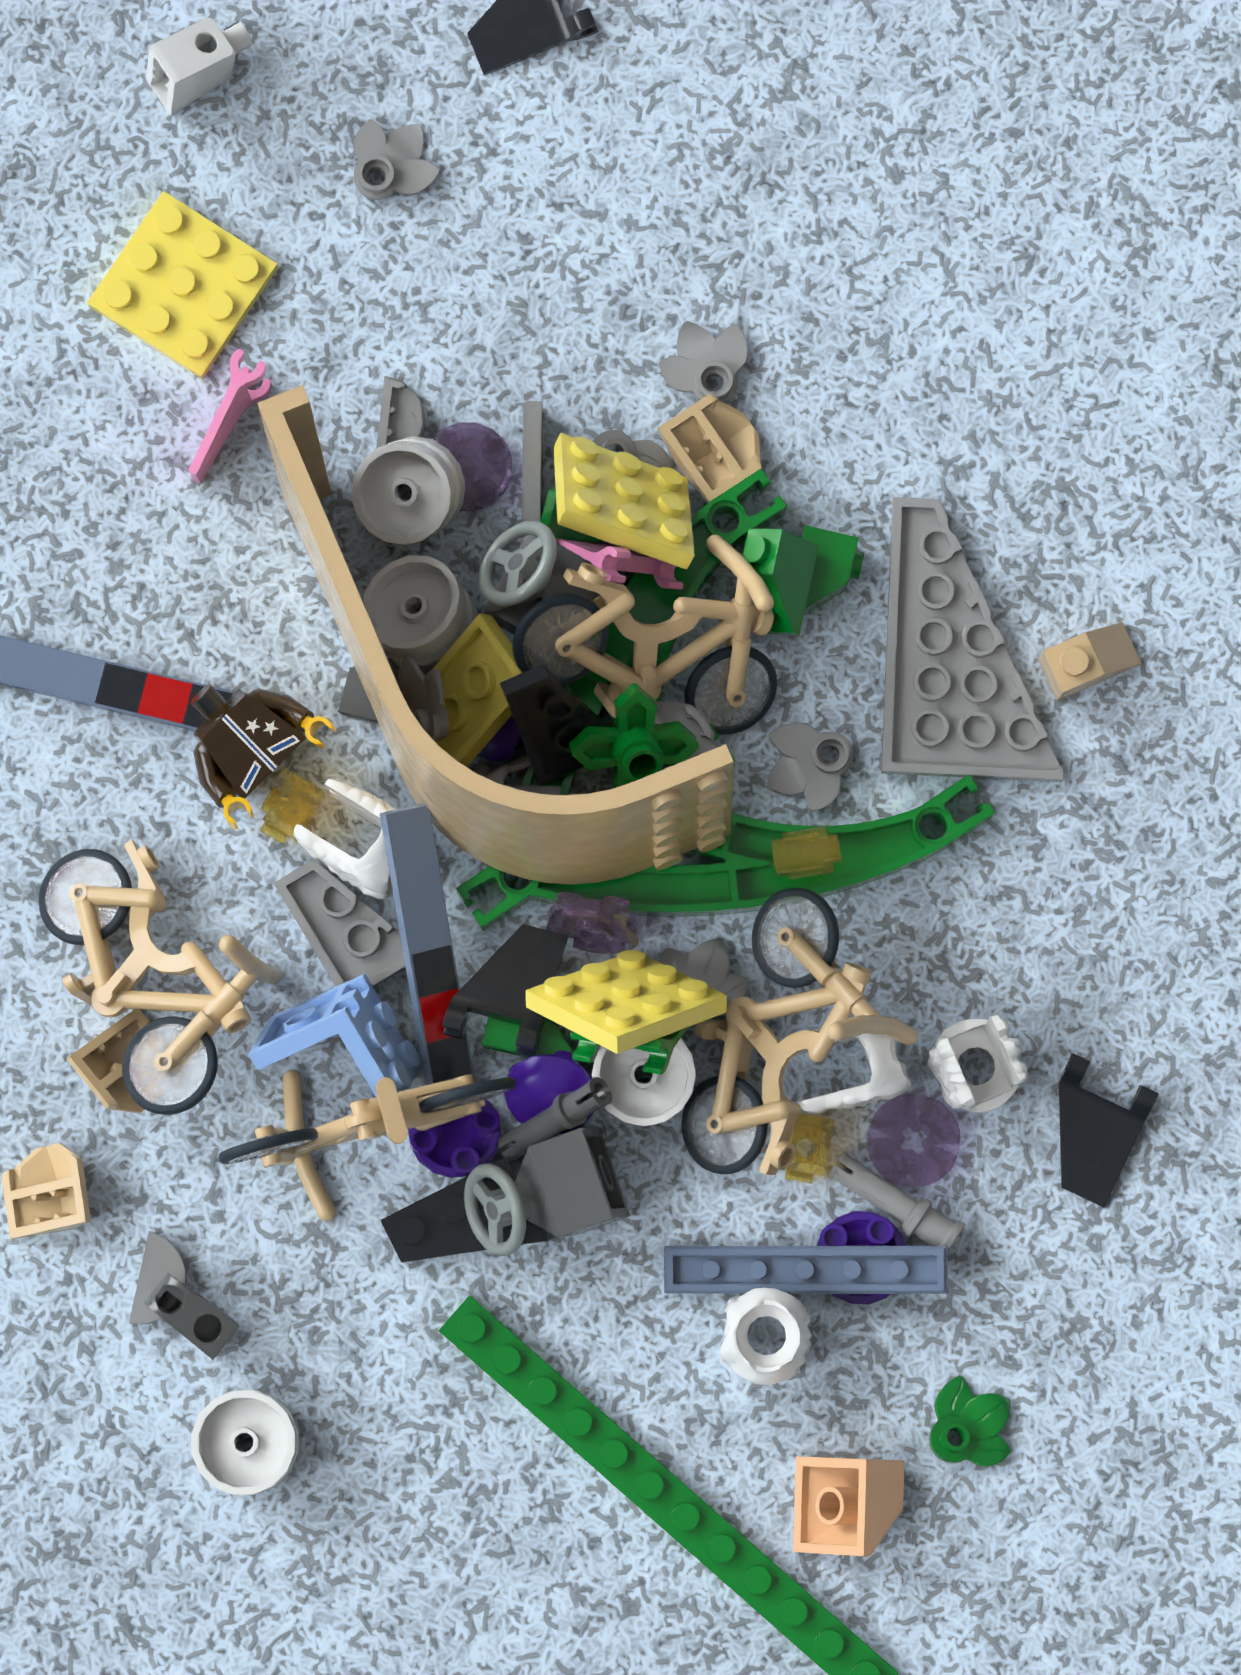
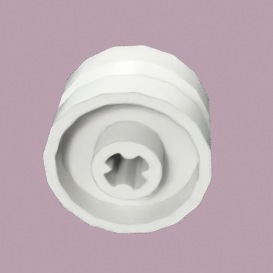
(384, 501)
(418, 609)
(649, 1102)
(217, 1434)

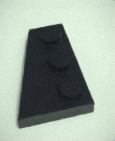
(547, 721)
(440, 1224)

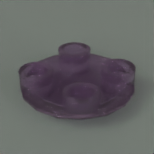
(483, 461)

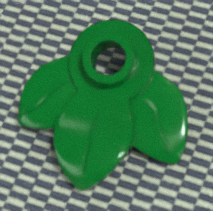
(976, 1422)

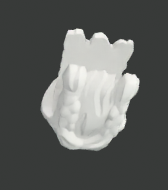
(371, 870)
(989, 1036)
(887, 1079)
(741, 1357)

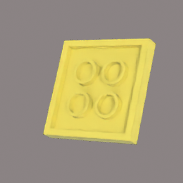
(182, 285)
(623, 500)
(625, 1001)

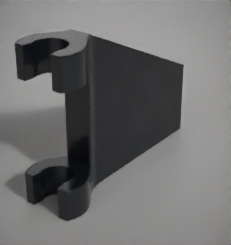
(523, 29)
(502, 983)
(1095, 1134)

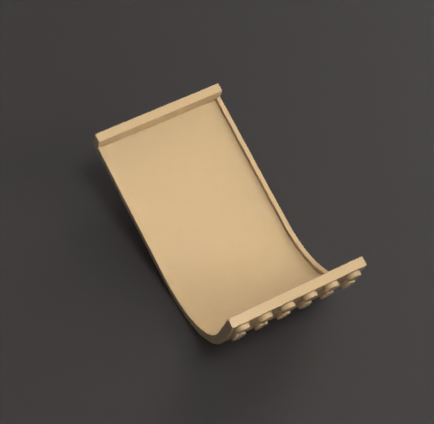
(507, 828)

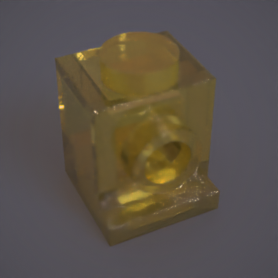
(291, 805)
(819, 1132)

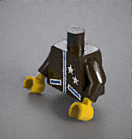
(247, 741)

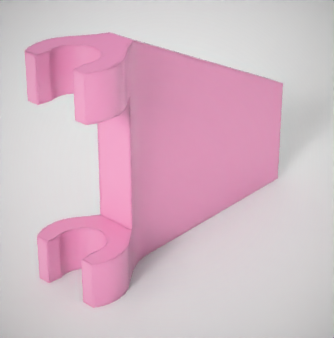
(233, 405)
(614, 558)

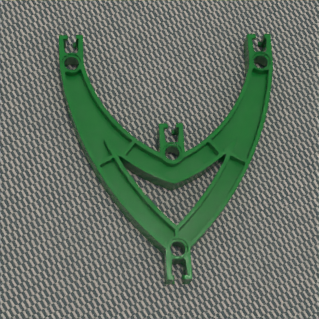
(745, 864)

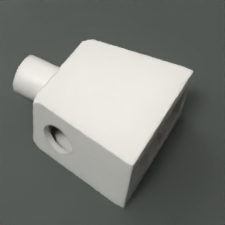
(194, 62)

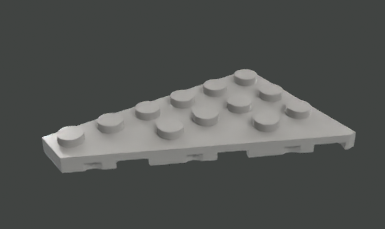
(948, 677)

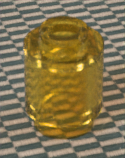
(805, 853)

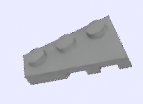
(341, 926)

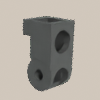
(192, 1315)

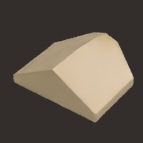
(712, 446)
(102, 1059)
(46, 1193)

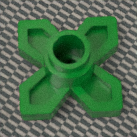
(635, 744)

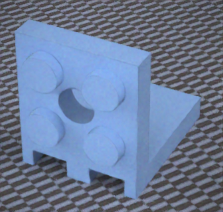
(359, 1019)

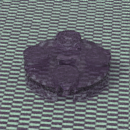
(594, 923)
(939, 1146)

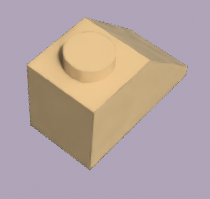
(1088, 660)

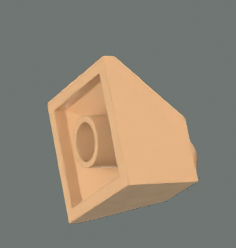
(845, 1504)

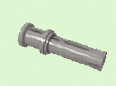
(916, 1216)

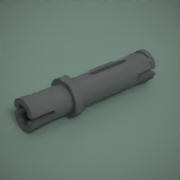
(567, 1112)

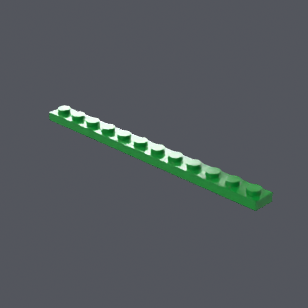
(660, 1494)

